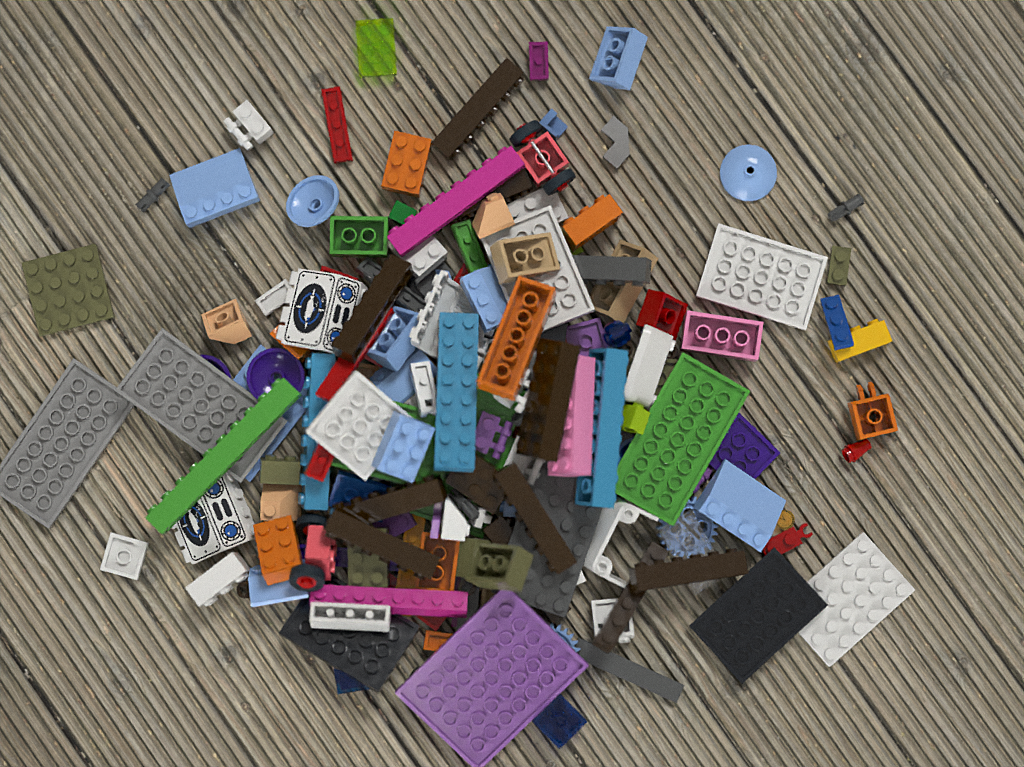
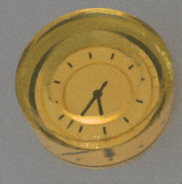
(786, 520)

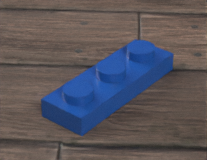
(837, 322)

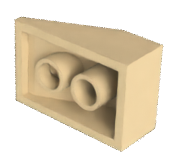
(524, 257)

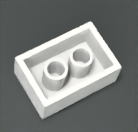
(218, 579)

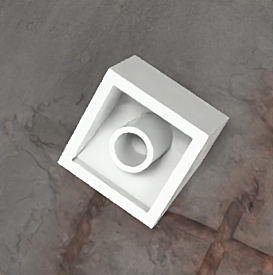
(424, 255)
(453, 522)

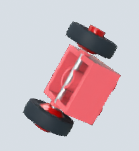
(542, 158)
(318, 557)

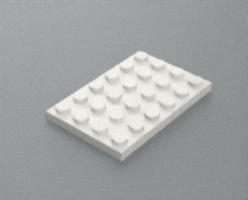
(761, 276)
(571, 294)
(859, 593)

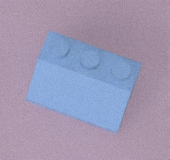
(618, 57)
(485, 296)
(393, 343)
(399, 384)
(266, 594)

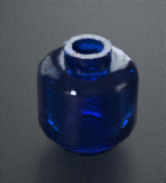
(617, 334)

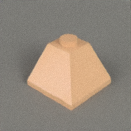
(492, 216)
(226, 323)
(280, 501)

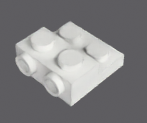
(600, 611)

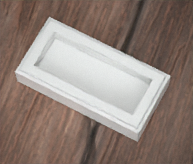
(273, 298)

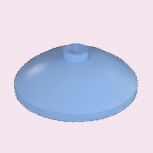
(741, 183)
(312, 201)

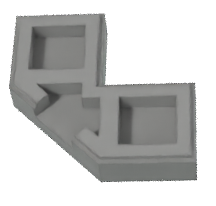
(618, 134)

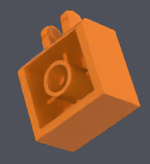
(878, 405)

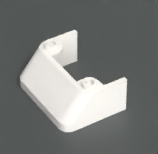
(647, 366)
(623, 511)

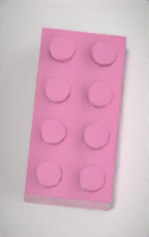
(721, 336)

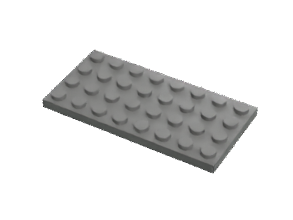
(192, 398)
(62, 443)

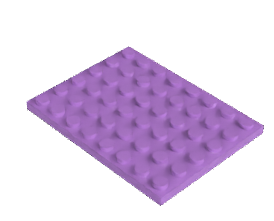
(491, 678)

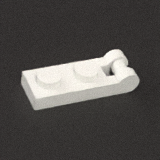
(424, 387)

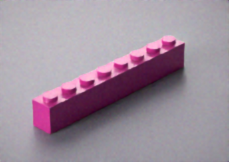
(456, 201)
(400, 600)

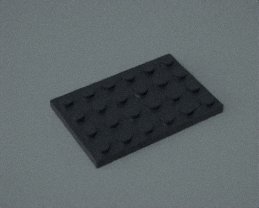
(758, 615)
(357, 653)

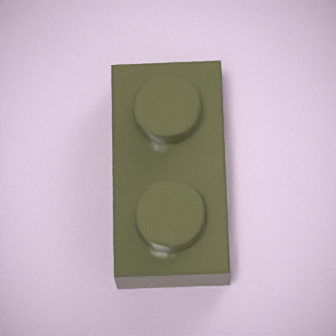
(838, 265)

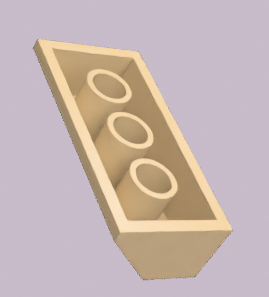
(616, 301)

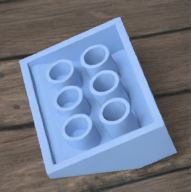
(214, 188)
(741, 505)

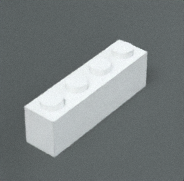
(350, 616)

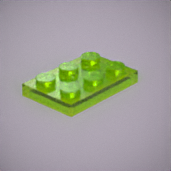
(376, 47)

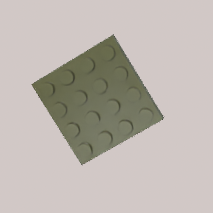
(68, 290)

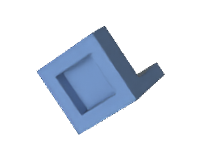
(553, 124)

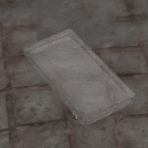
(688, 539)

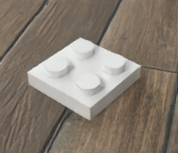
(124, 556)

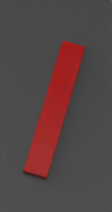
(343, 369)

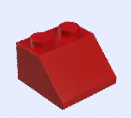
(662, 312)

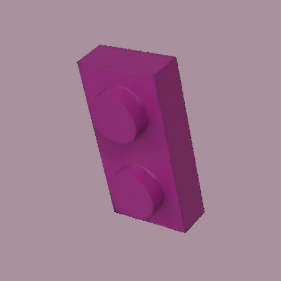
(538, 61)

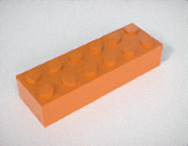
(516, 338)

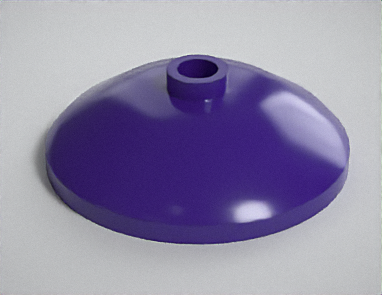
(270, 363)

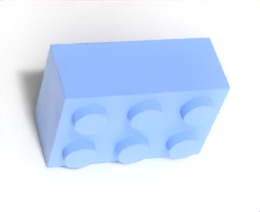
(403, 446)

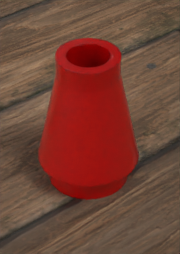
(855, 450)

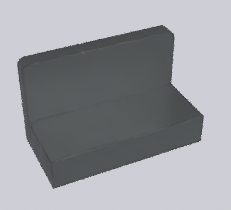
(424, 282)

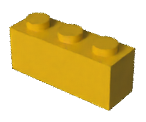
(864, 339)

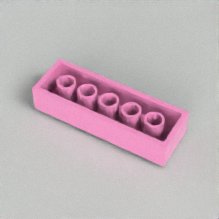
(576, 442)

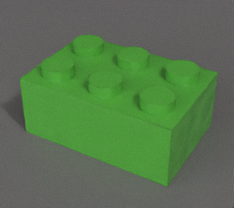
(359, 236)

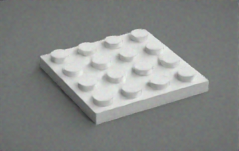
(354, 423)

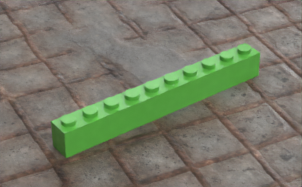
(223, 455)

